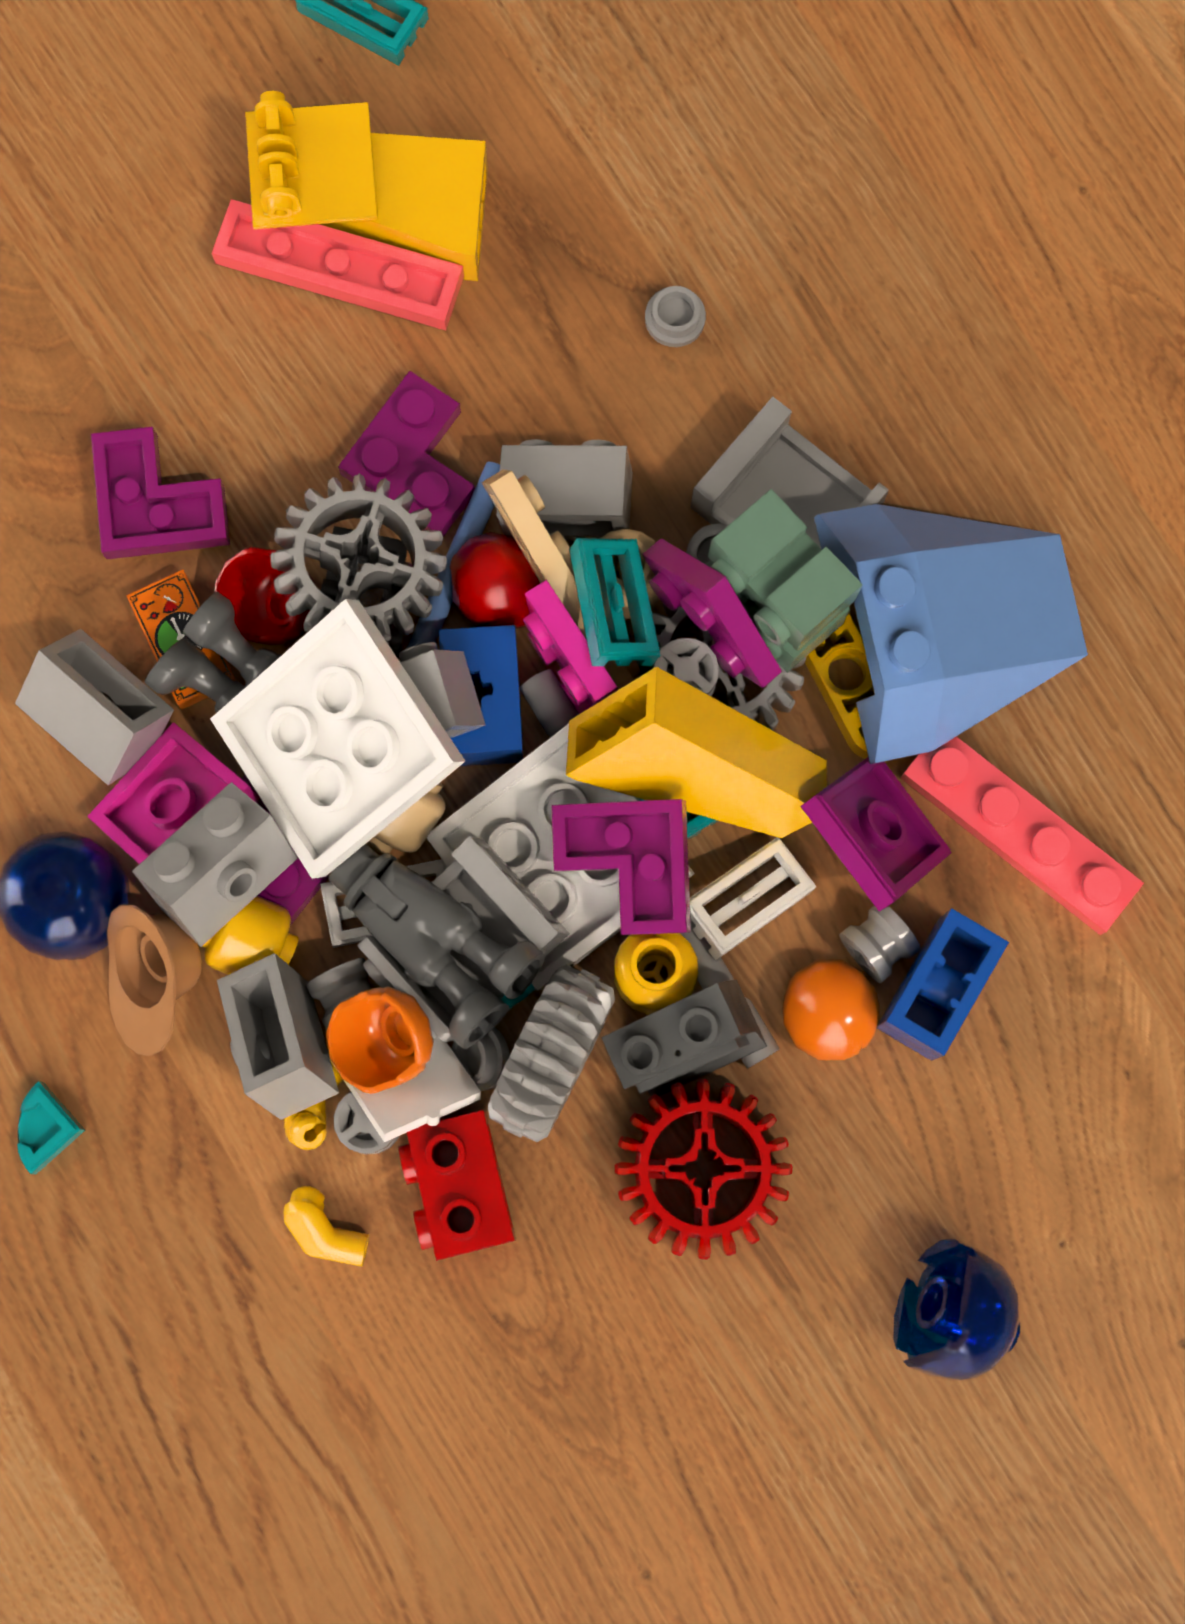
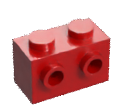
(457, 1185)

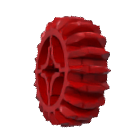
(759, 1169)

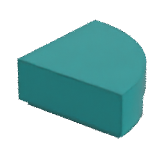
(44, 1128)

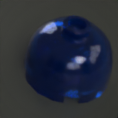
(61, 895)
(958, 1315)

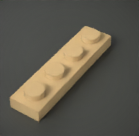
(547, 554)

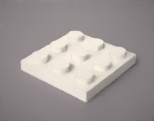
(336, 739)
(517, 825)

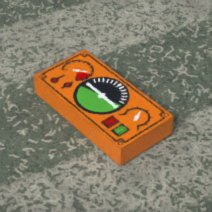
(163, 614)

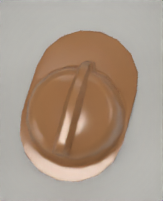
(148, 971)

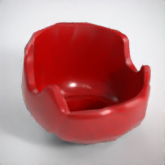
(492, 581)
(258, 608)

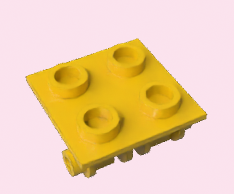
(309, 163)

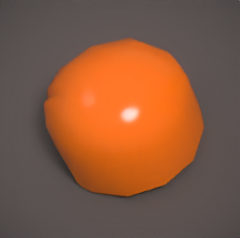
(831, 1009)
(379, 1039)

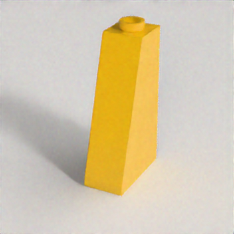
(428, 197)
(679, 743)

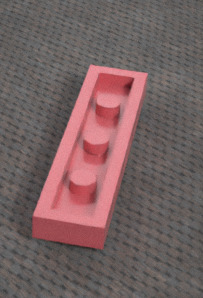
(341, 267)
(1024, 833)

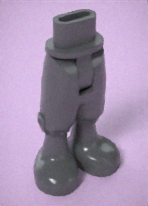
(188, 665)
(421, 928)

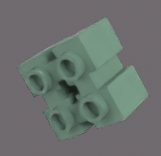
(783, 579)

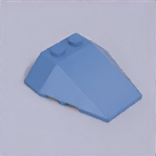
(950, 619)

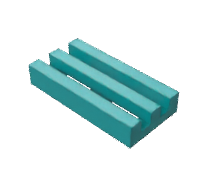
(364, 35)
(592, 607)

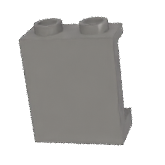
(779, 459)
(507, 916)

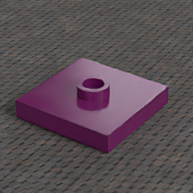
(877, 831)

